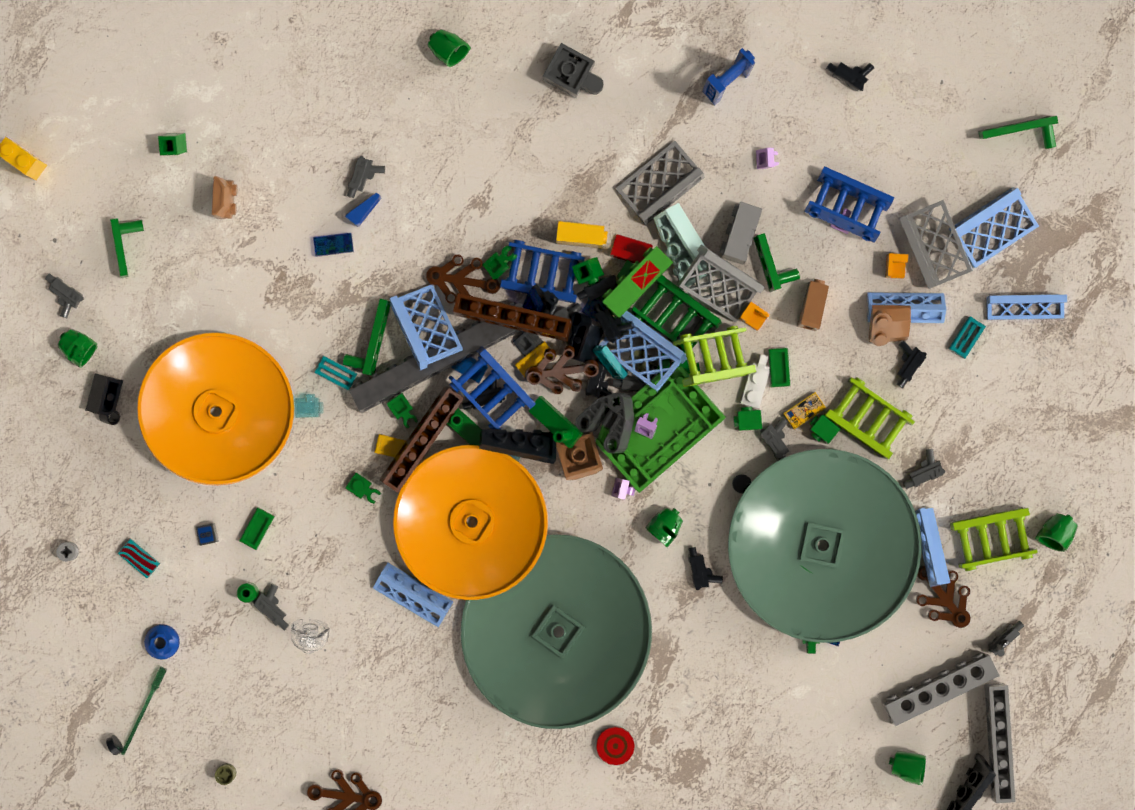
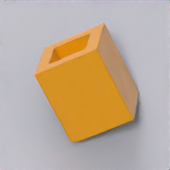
(896, 265)
(754, 316)

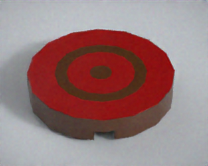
(615, 745)

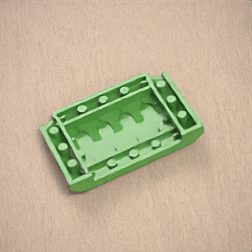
(683, 420)

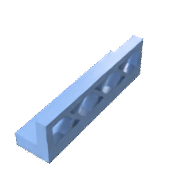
(1026, 299)
(920, 313)
(932, 548)
(414, 592)

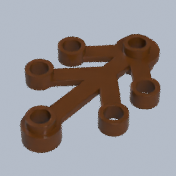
(459, 278)
(560, 372)
(946, 600)
(348, 795)

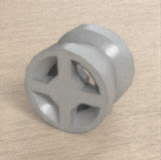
(72, 551)

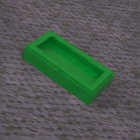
(779, 367)
(257, 528)

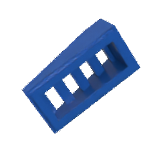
(361, 212)

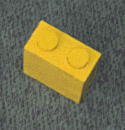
(21, 158)
(581, 235)

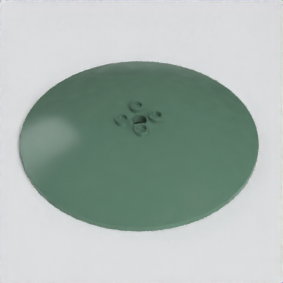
(868, 556)
(567, 678)

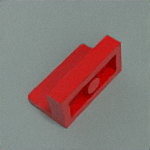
(629, 249)

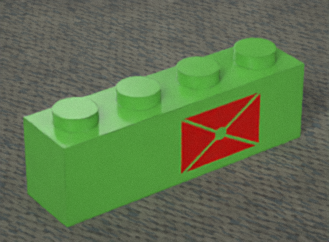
(637, 282)

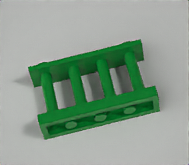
(679, 297)

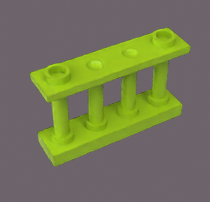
(711, 375)
(868, 436)
(999, 520)

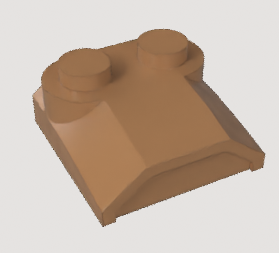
(223, 198)
(889, 324)
(581, 459)

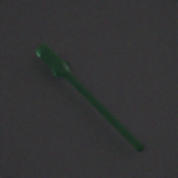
(154, 686)

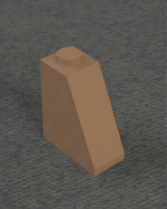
(813, 305)

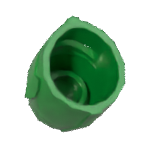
(443, 46)
(77, 347)
(665, 525)
(1058, 532)
(909, 766)

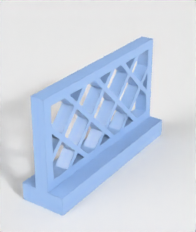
(989, 211)
(412, 335)
(656, 341)

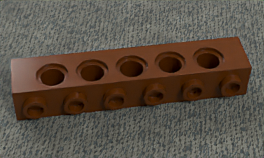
(512, 317)
(421, 439)

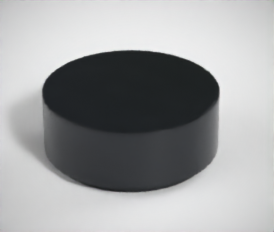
(741, 483)
(114, 745)

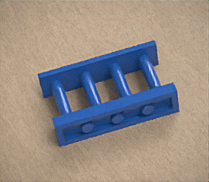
(715, 86)
(854, 188)
(511, 281)
(497, 373)

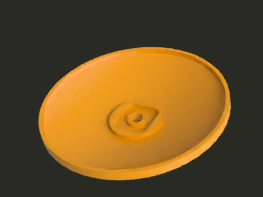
(208, 374)
(434, 527)

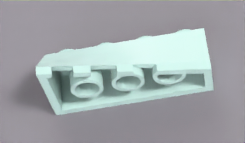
(680, 240)

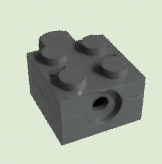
(572, 74)

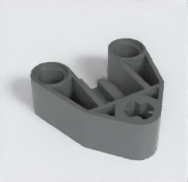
(615, 416)

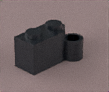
(584, 337)
(104, 398)

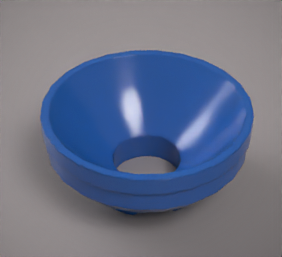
(169, 635)

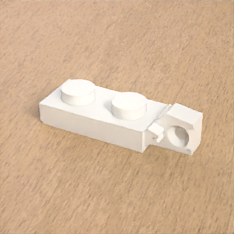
(756, 384)

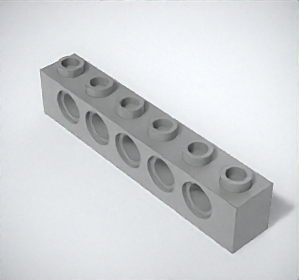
(986, 673)
(1000, 742)

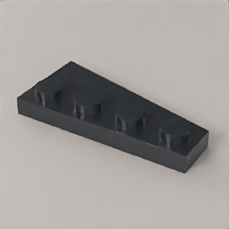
(529, 445)
(977, 782)

